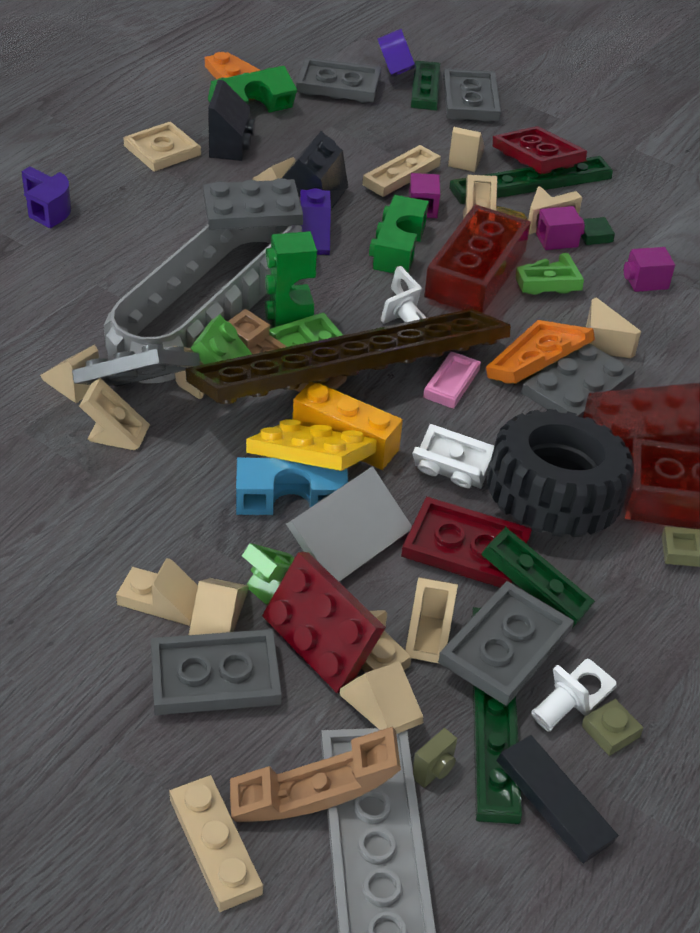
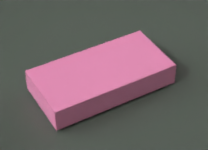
(451, 379)

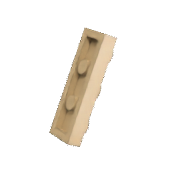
(398, 171)
(216, 843)

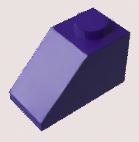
(317, 217)

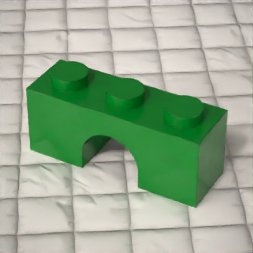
(269, 86)
(397, 234)
(290, 259)

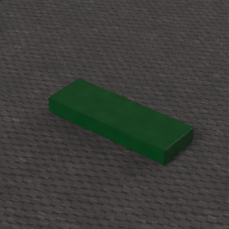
(425, 85)
(536, 575)

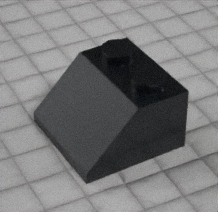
(229, 124)
(320, 167)

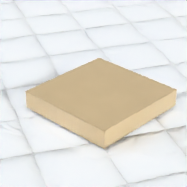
(162, 146)

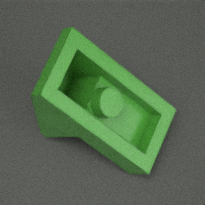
(267, 570)

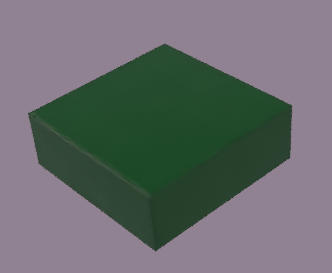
(597, 231)

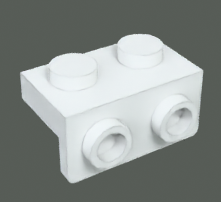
(453, 456)

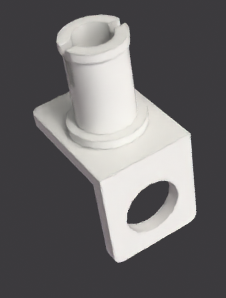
(404, 303)
(571, 694)

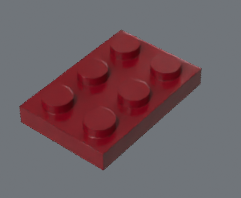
(539, 149)
(455, 539)
(323, 621)

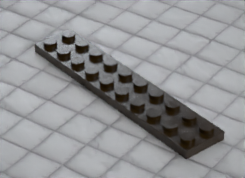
(344, 355)

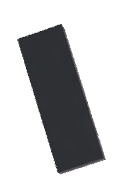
(557, 798)

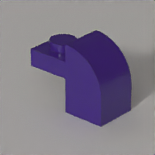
(396, 52)
(46, 196)

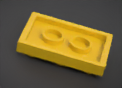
(312, 445)

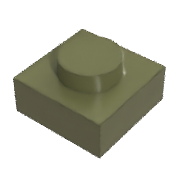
(681, 546)
(612, 727)
(435, 758)

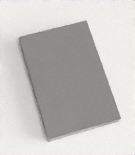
(350, 525)

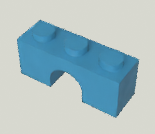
(266, 479)

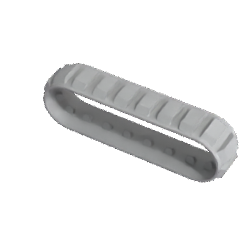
(175, 277)

